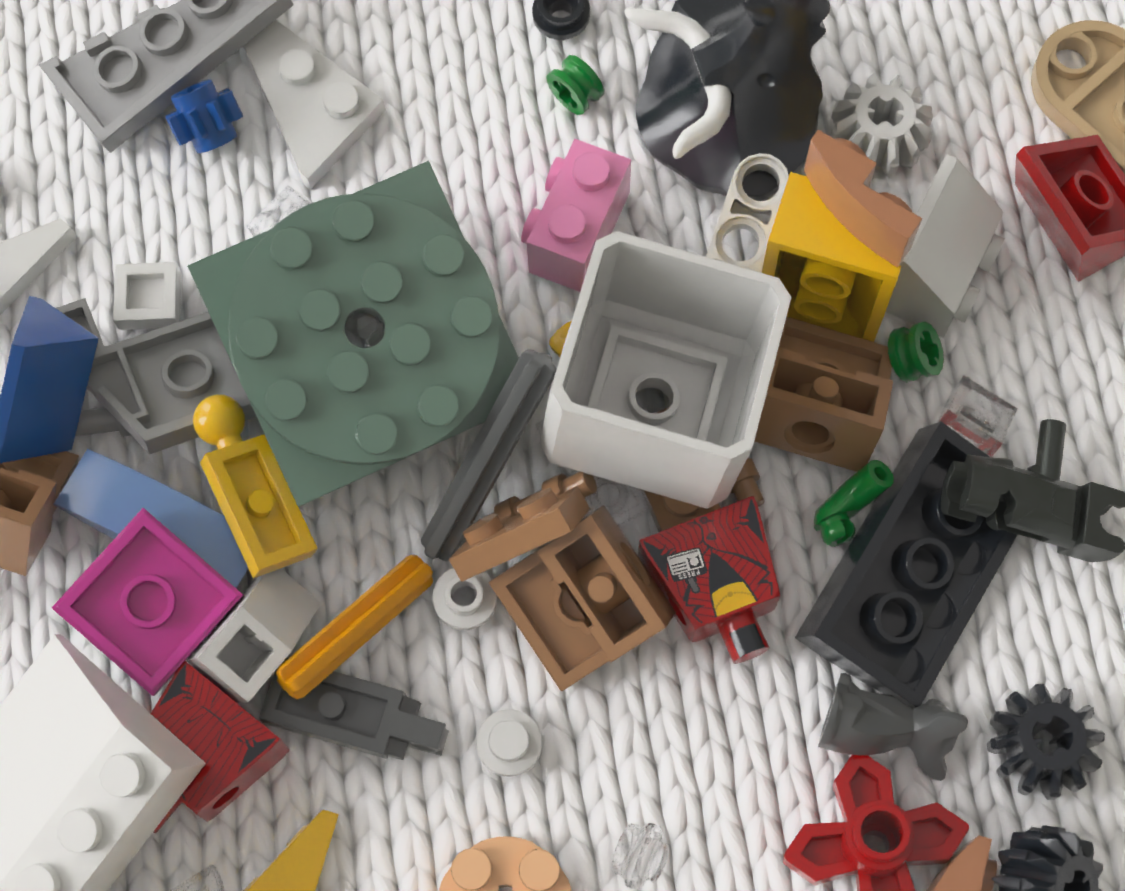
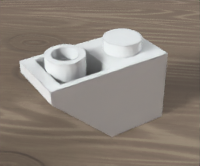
(255, 635)

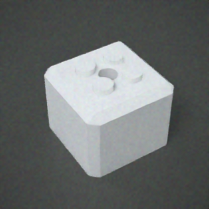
(675, 326)

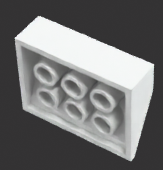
(80, 775)

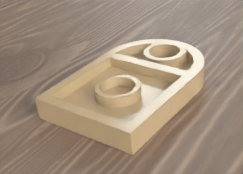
(1090, 97)

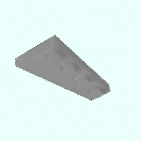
(132, 74)

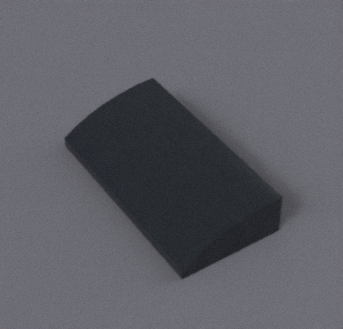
(907, 577)

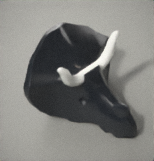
(731, 86)

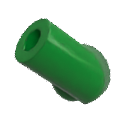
(857, 492)

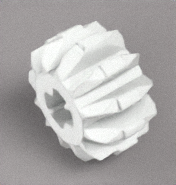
(884, 122)

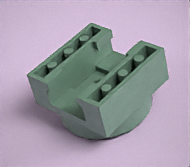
(283, 317)

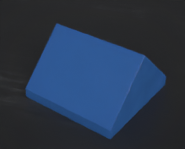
(44, 383)

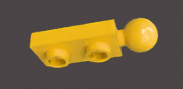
(251, 489)

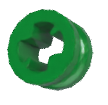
(575, 84)
(915, 351)

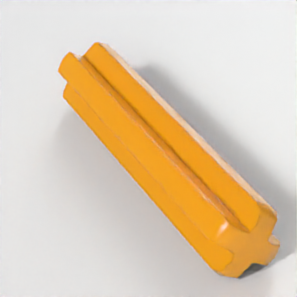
(354, 627)

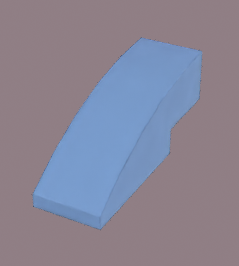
(112, 494)

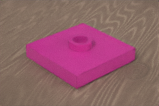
(147, 602)

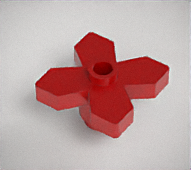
(867, 806)

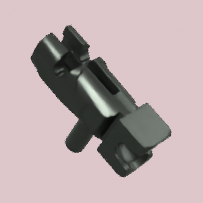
(1035, 499)

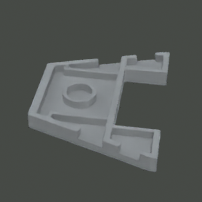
(160, 377)

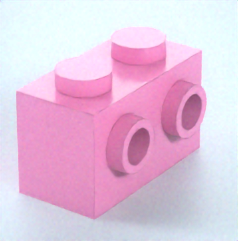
(581, 207)

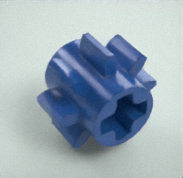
(204, 116)

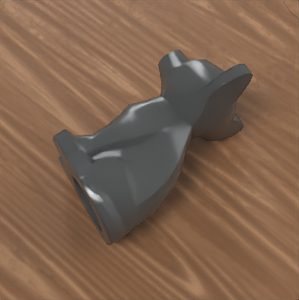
(877, 723)

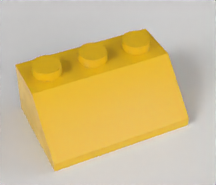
(825, 267)

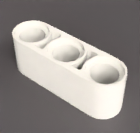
(745, 213)

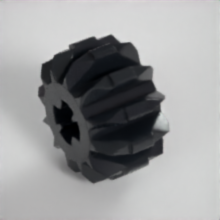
(1073, 741)
(1048, 861)

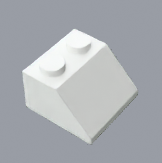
(947, 250)

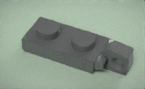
(356, 717)

